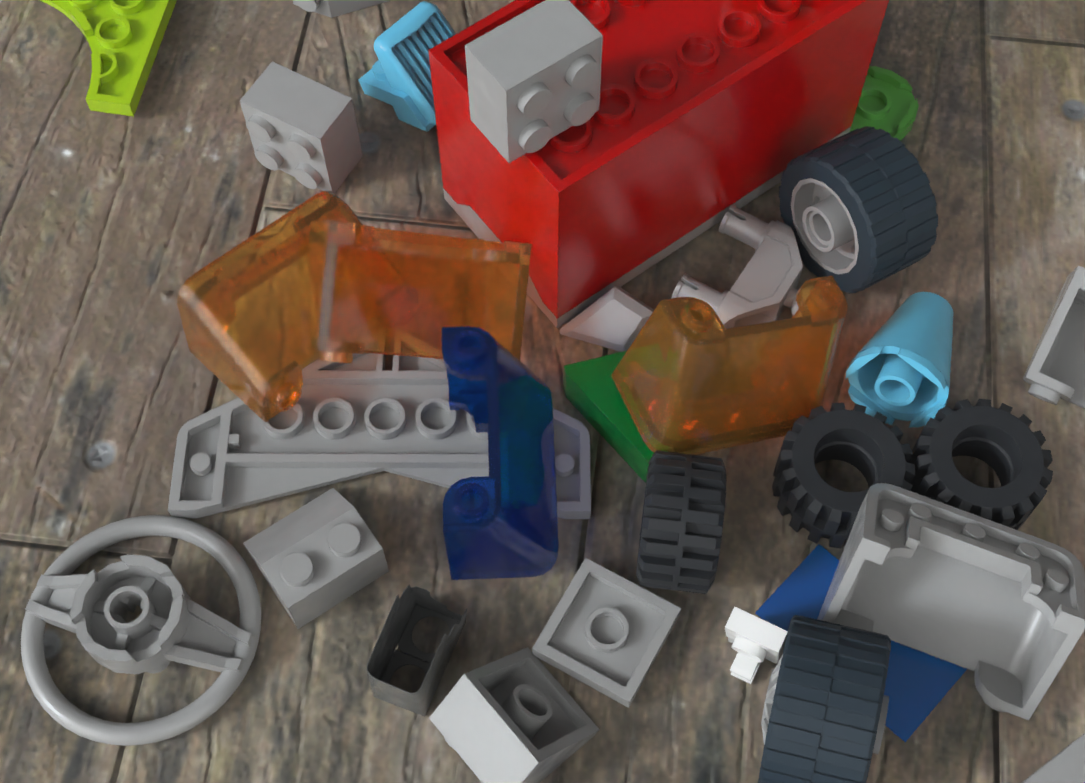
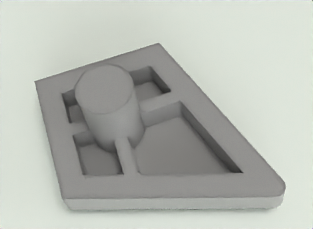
(610, 320)

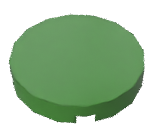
(886, 103)

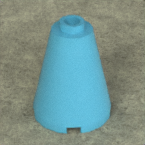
(906, 362)

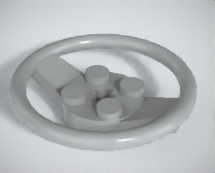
(165, 631)

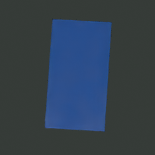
(913, 678)

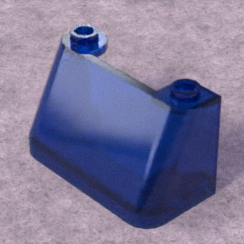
(507, 519)

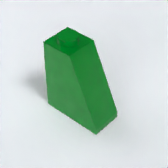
(597, 398)

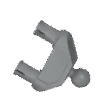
(765, 283)

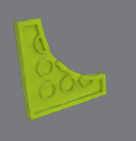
(123, 47)

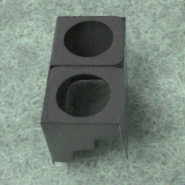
(385, 659)

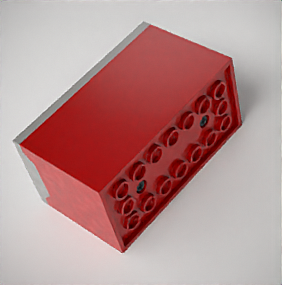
(690, 118)

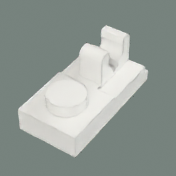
(753, 641)

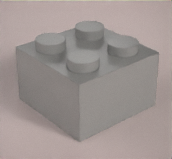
(534, 77)
(302, 128)

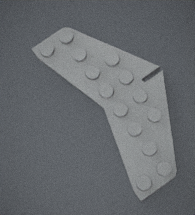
(350, 426)

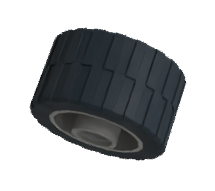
(859, 208)
(825, 704)

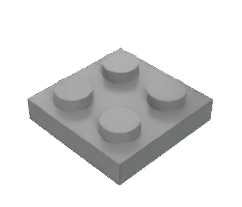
(606, 632)

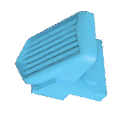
(403, 65)

